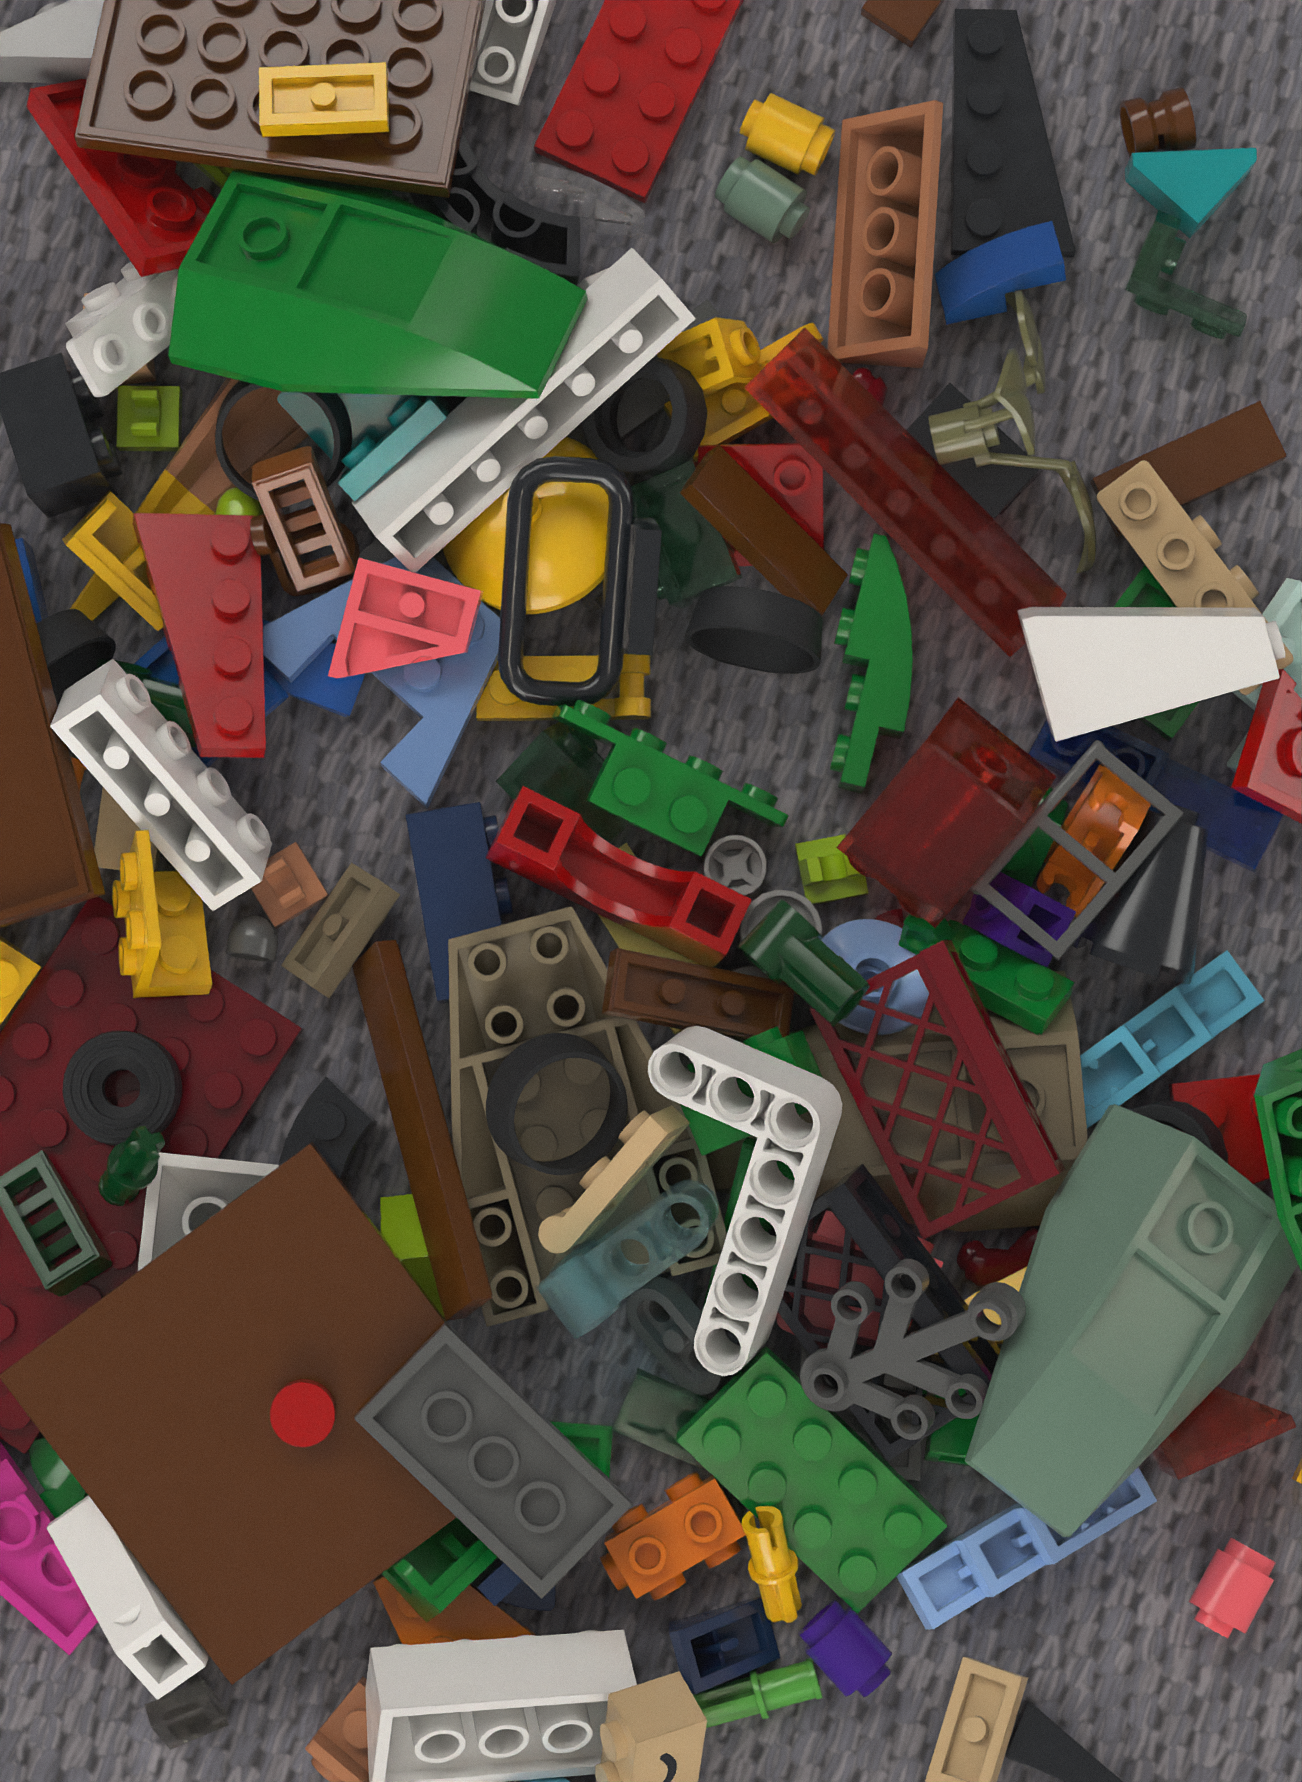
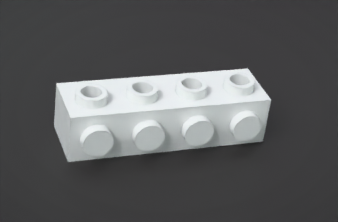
(163, 784)

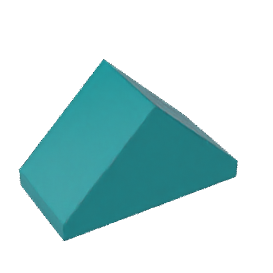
(1189, 181)

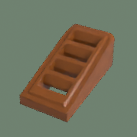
(286, 469)

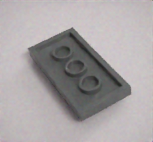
(493, 1460)

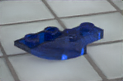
(1236, 824)

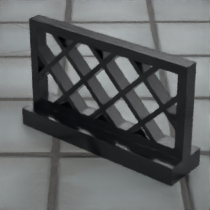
(884, 1241)

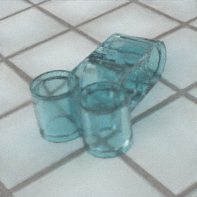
(597, 1276)

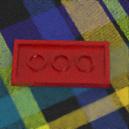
(634, 89)

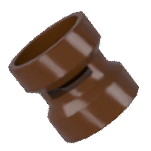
(1158, 124)

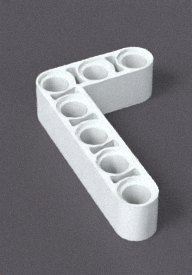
(765, 1190)

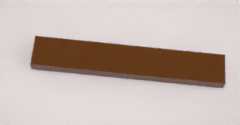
(422, 1131)

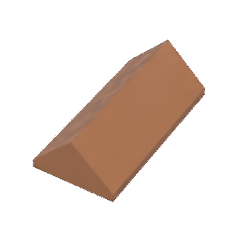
(885, 236)

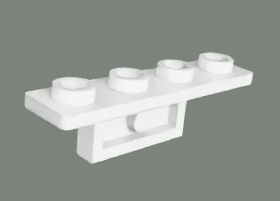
(122, 328)

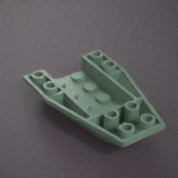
(1135, 1311)

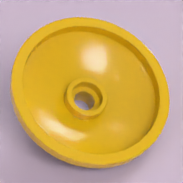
(564, 542)

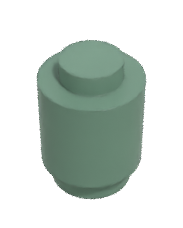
(763, 199)

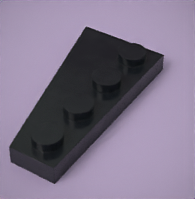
(999, 138)

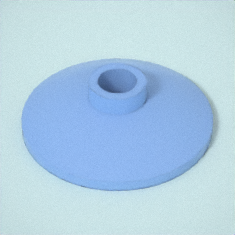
(870, 949)

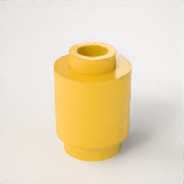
(787, 134)

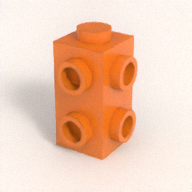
(659, 1545)

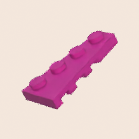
(31, 1566)

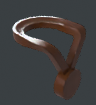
(266, 544)

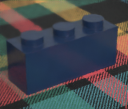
(455, 879)

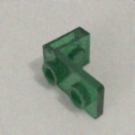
(1158, 295)

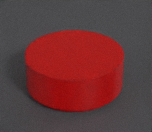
(303, 1413)

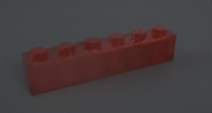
(903, 489)

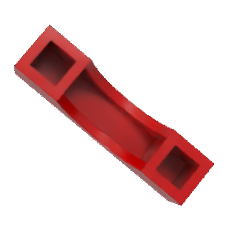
(662, 904)

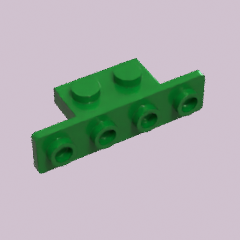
(658, 791)

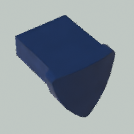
(506, 1586)

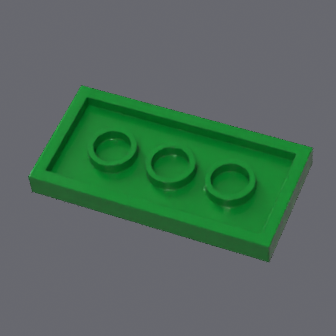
(836, 1494)

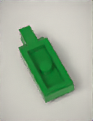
(1003, 978)

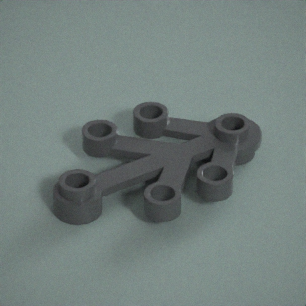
(902, 1353)

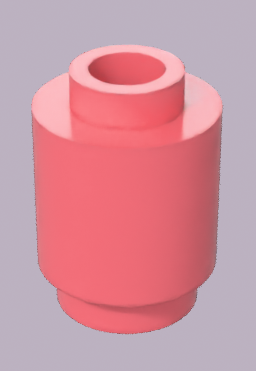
(1232, 1588)

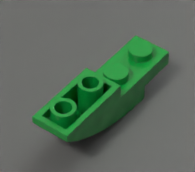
(881, 641)

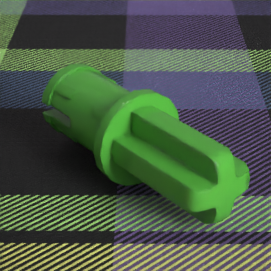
(760, 1693)

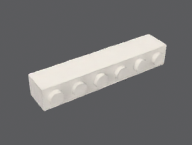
(490, 439)

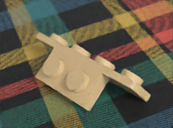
(1175, 547)

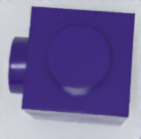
(1041, 909)

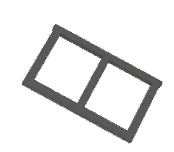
(1113, 880)

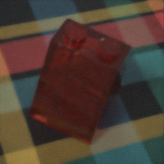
(946, 813)

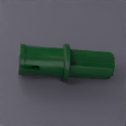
(131, 1166)

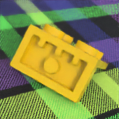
(164, 927)

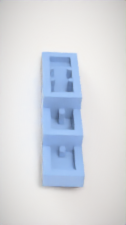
(1006, 1551)

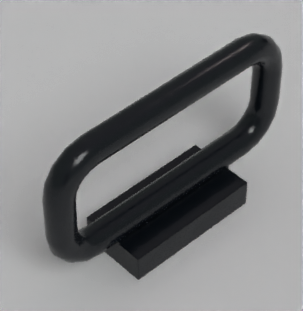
(628, 582)

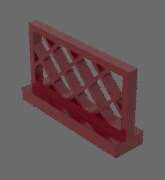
(989, 1068)

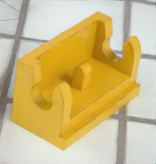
(110, 548)

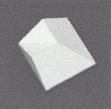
(188, 1194)

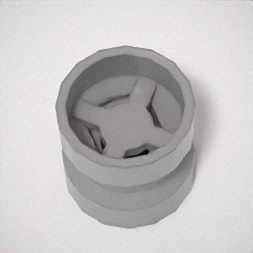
(741, 860)

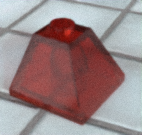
(1217, 1430)

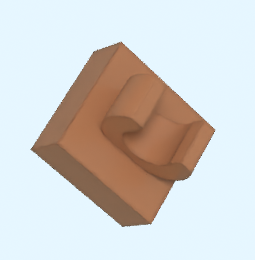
(288, 886)

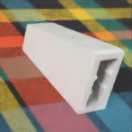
(1138, 661)

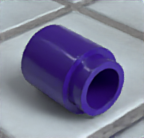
(846, 1650)

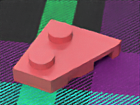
(401, 620)

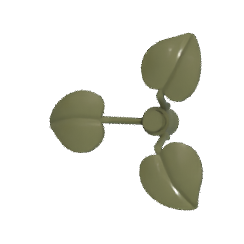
(974, 428)

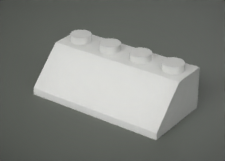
(492, 1707)

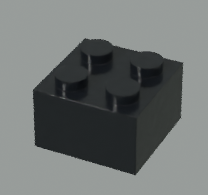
(55, 437)

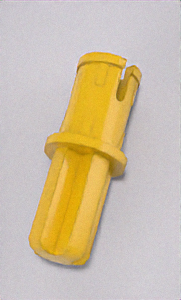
(772, 1564)

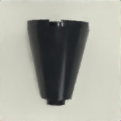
(1157, 910)

